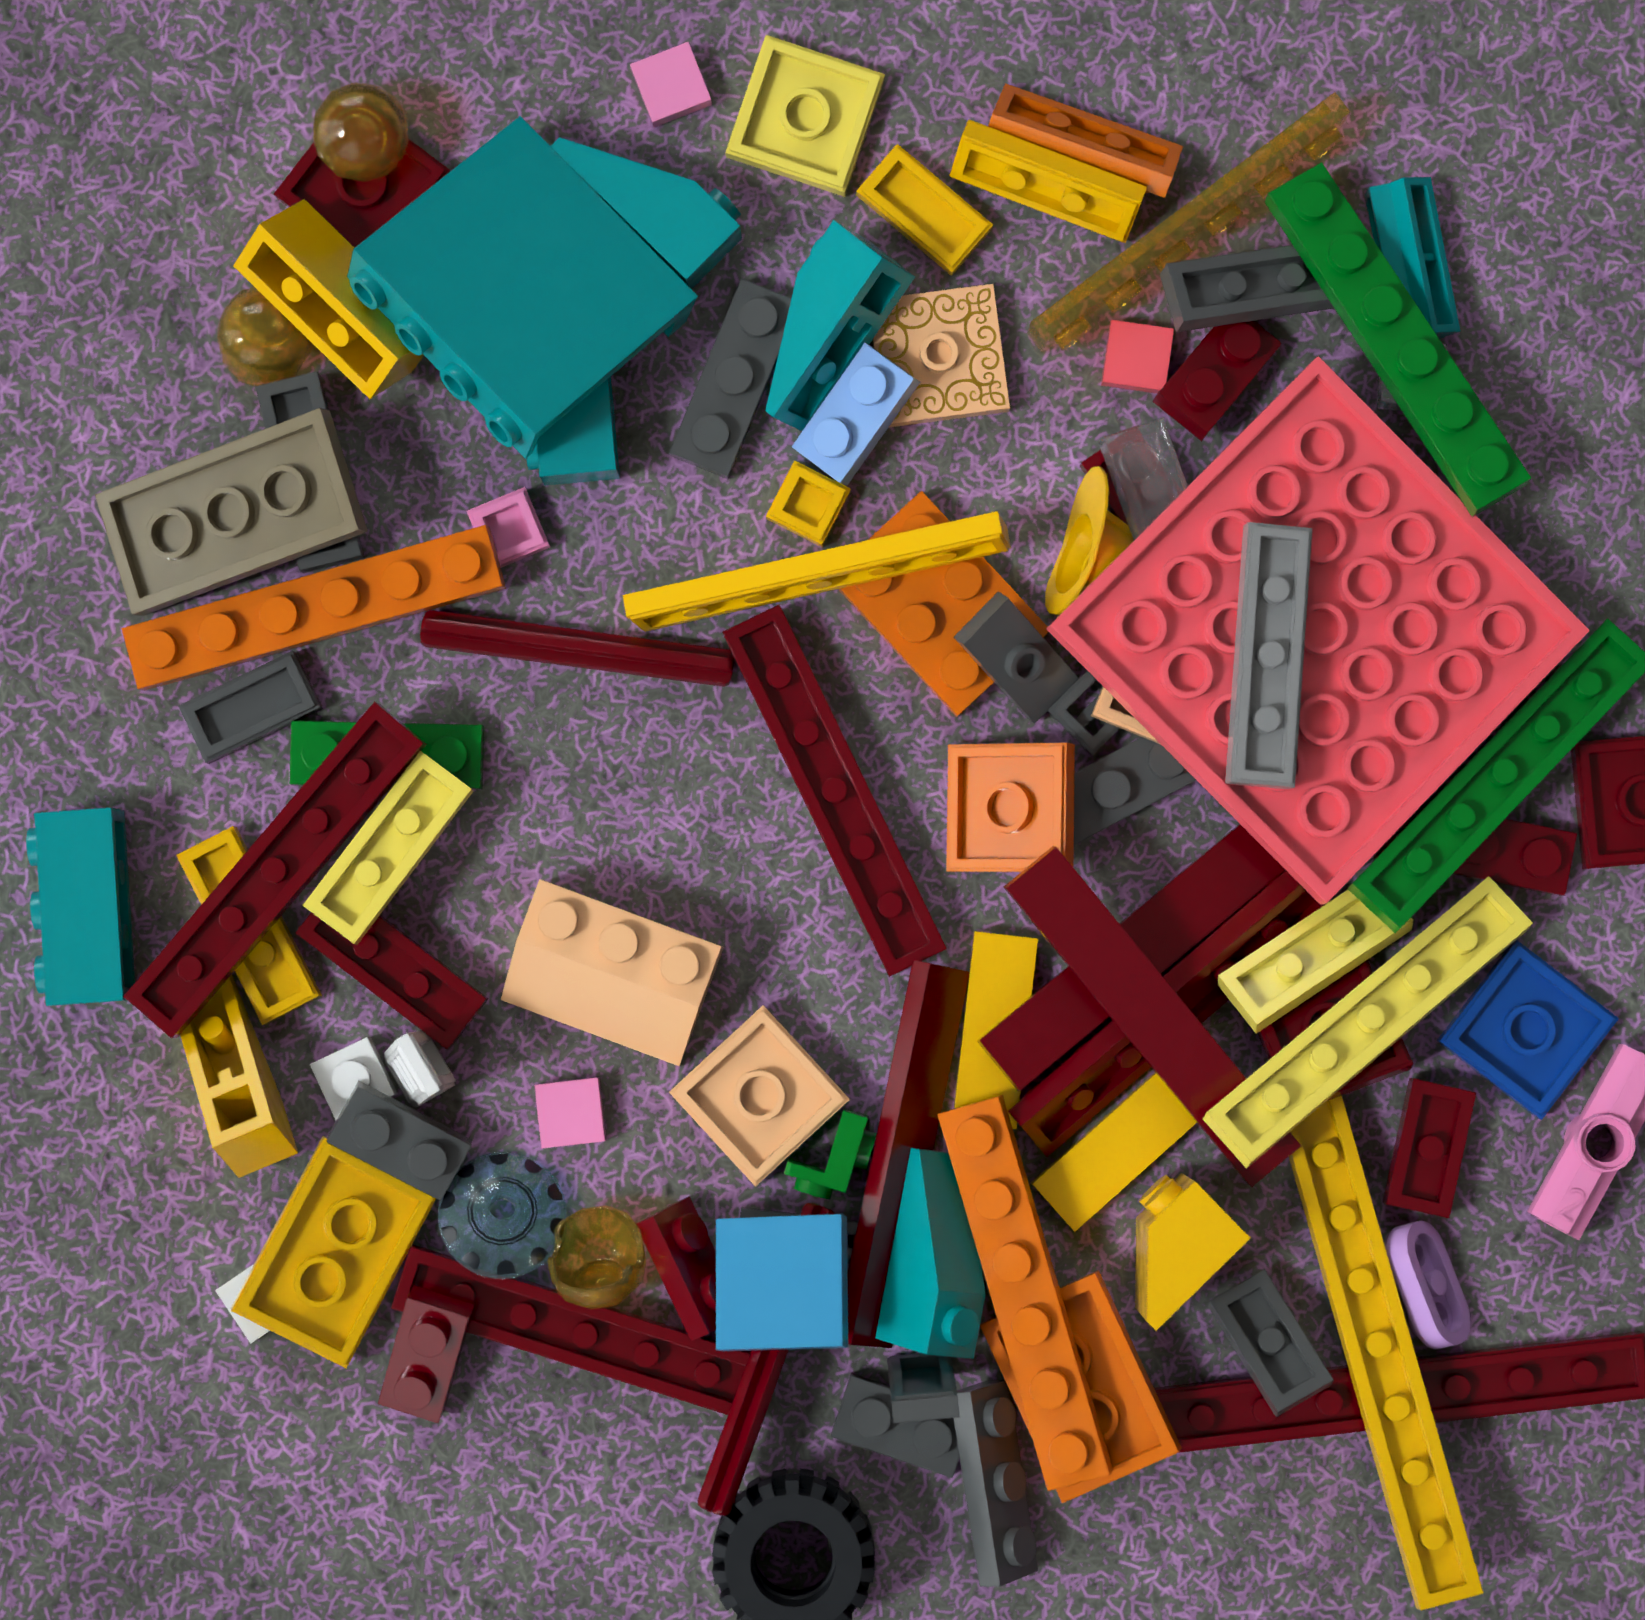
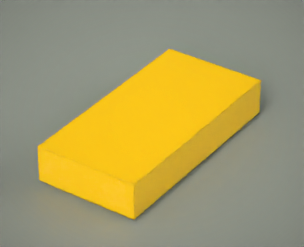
(924, 209)

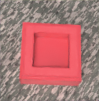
(1137, 356)

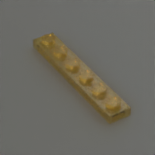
(1210, 210)

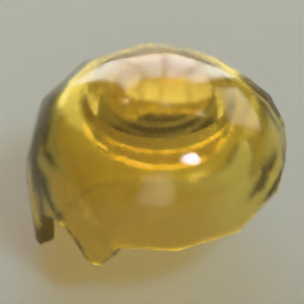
(361, 131)
(259, 340)
(597, 1257)

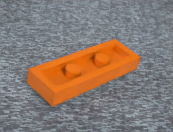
(1087, 138)

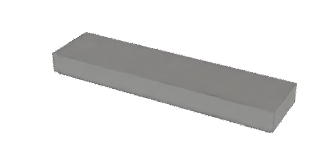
(1268, 656)

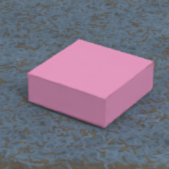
(671, 84)
(513, 526)
(570, 1112)

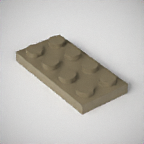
(231, 512)

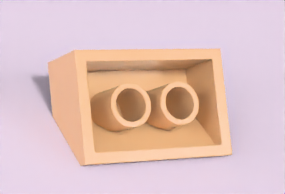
(610, 972)

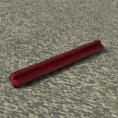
(577, 648)
(744, 1420)

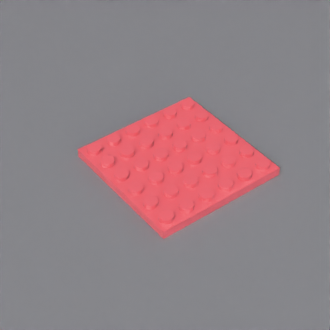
(1411, 632)

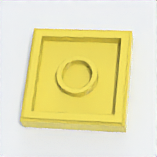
(805, 115)

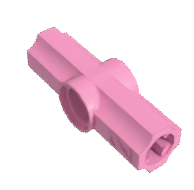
(1577, 1179)

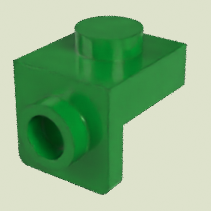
(850, 1149)

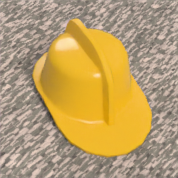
(1089, 545)

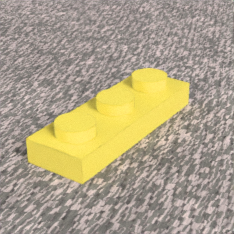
(388, 848)
(1305, 959)

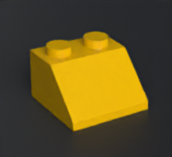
(1179, 1245)

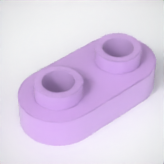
(1428, 1285)

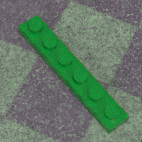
(1397, 339)
(1500, 776)

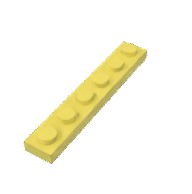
(1366, 1022)

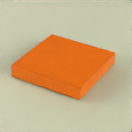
(1008, 805)

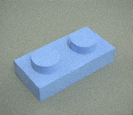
(855, 414)

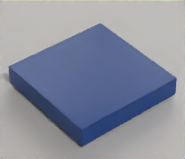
(1527, 1029)

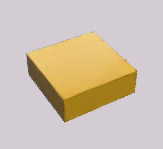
(808, 503)

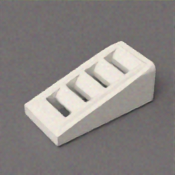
(418, 1067)

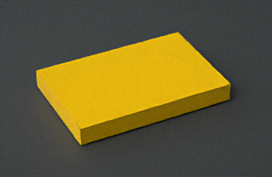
(333, 1254)

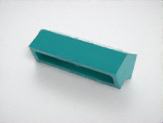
(1410, 237)

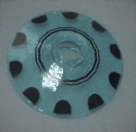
(495, 1245)

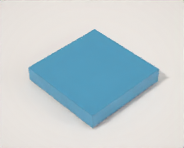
(781, 1283)

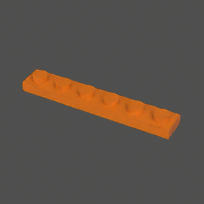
(314, 608)
(1025, 1293)

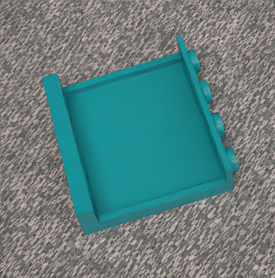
(518, 285)

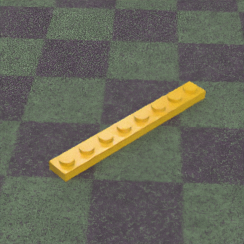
(1382, 1360)

